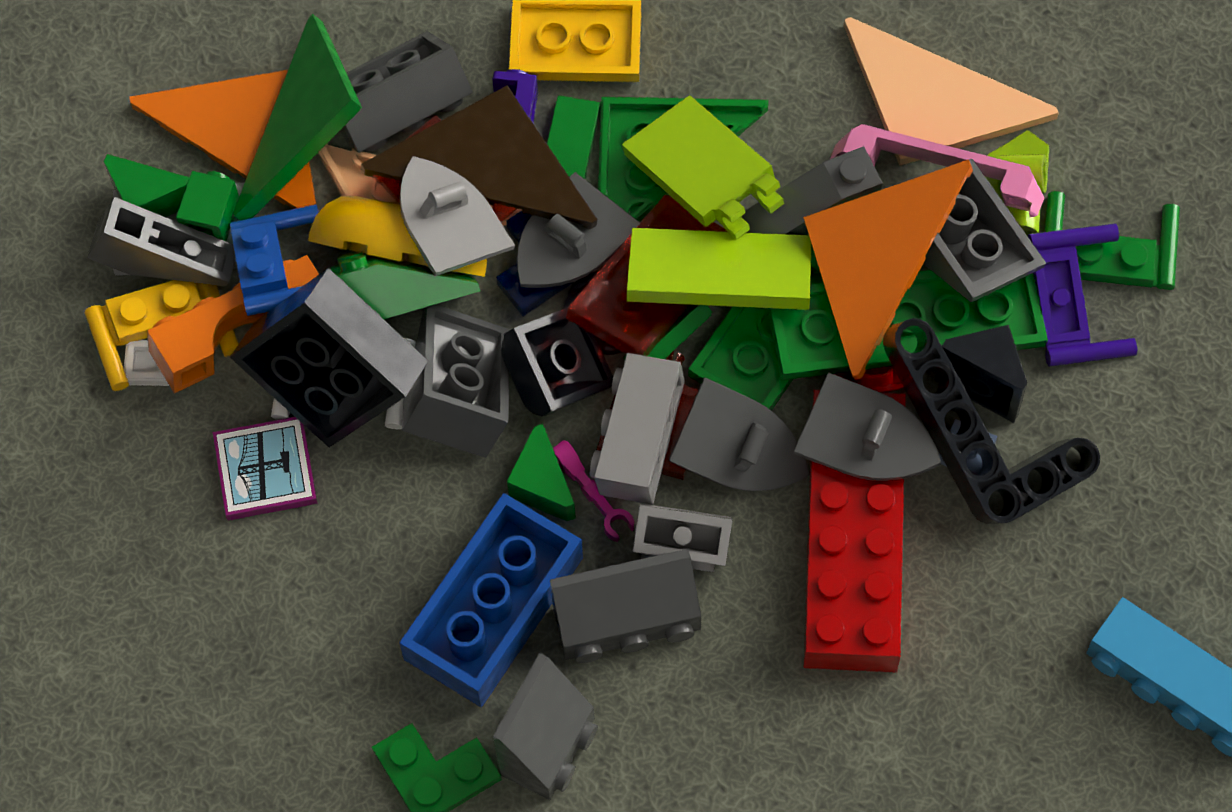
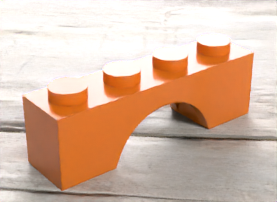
(187, 343)

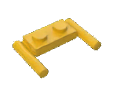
(132, 314)

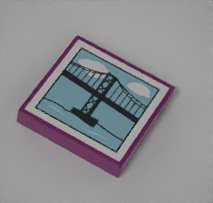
(264, 468)

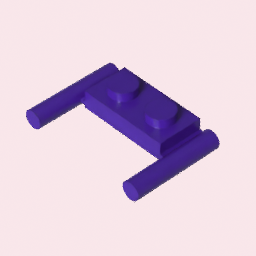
(1063, 298)

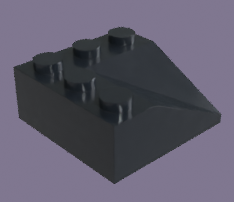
(329, 358)

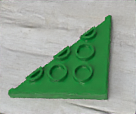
(306, 116)
(625, 117)

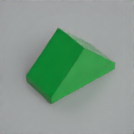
(146, 185)
(539, 479)

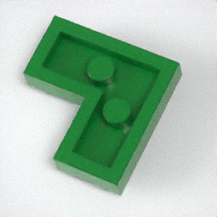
(434, 784)

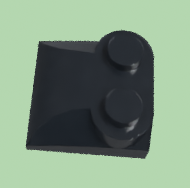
(554, 363)

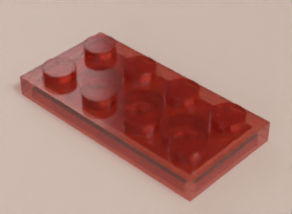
(603, 302)

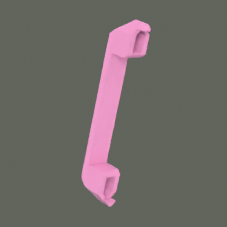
(1018, 183)

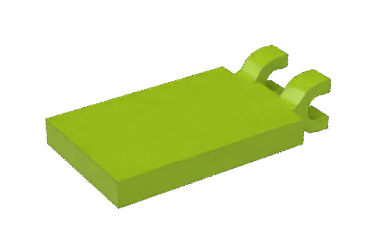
(704, 166)

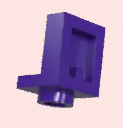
(522, 86)

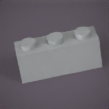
(637, 428)

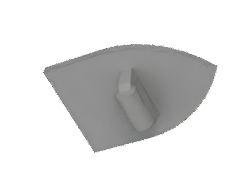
(449, 218)

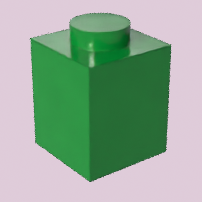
(209, 203)

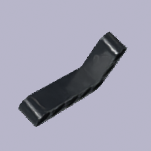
(974, 436)

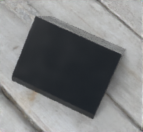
(989, 369)

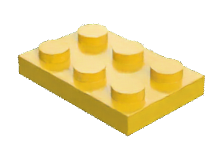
(576, 39)

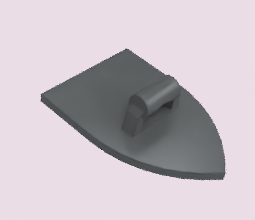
(564, 251)
(865, 434)
(737, 442)

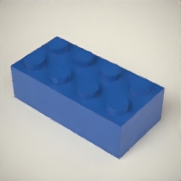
(491, 600)

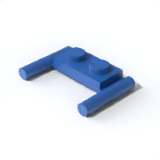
(260, 257)

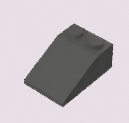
(981, 243)
(463, 387)
(544, 731)

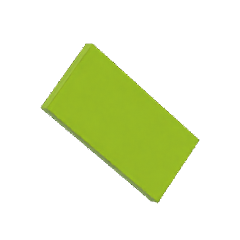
(719, 269)

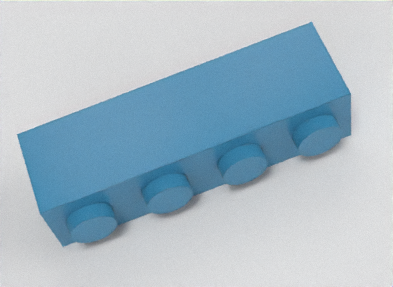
(1166, 670)

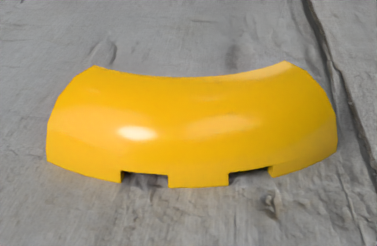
(371, 228)

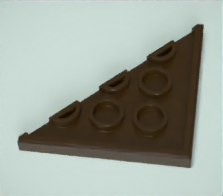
(498, 154)

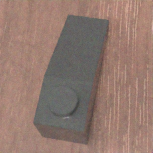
(820, 188)
(159, 247)

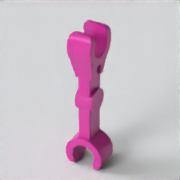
(573, 468)

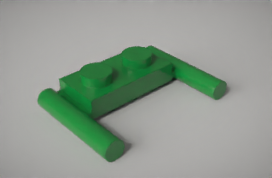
(1129, 259)

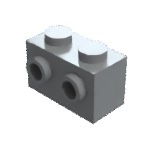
(672, 529)

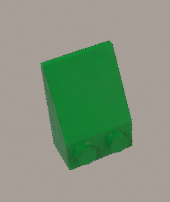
(400, 286)

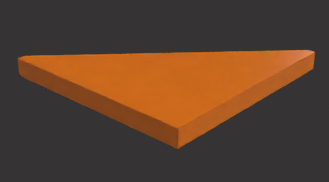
(227, 124)
(875, 250)

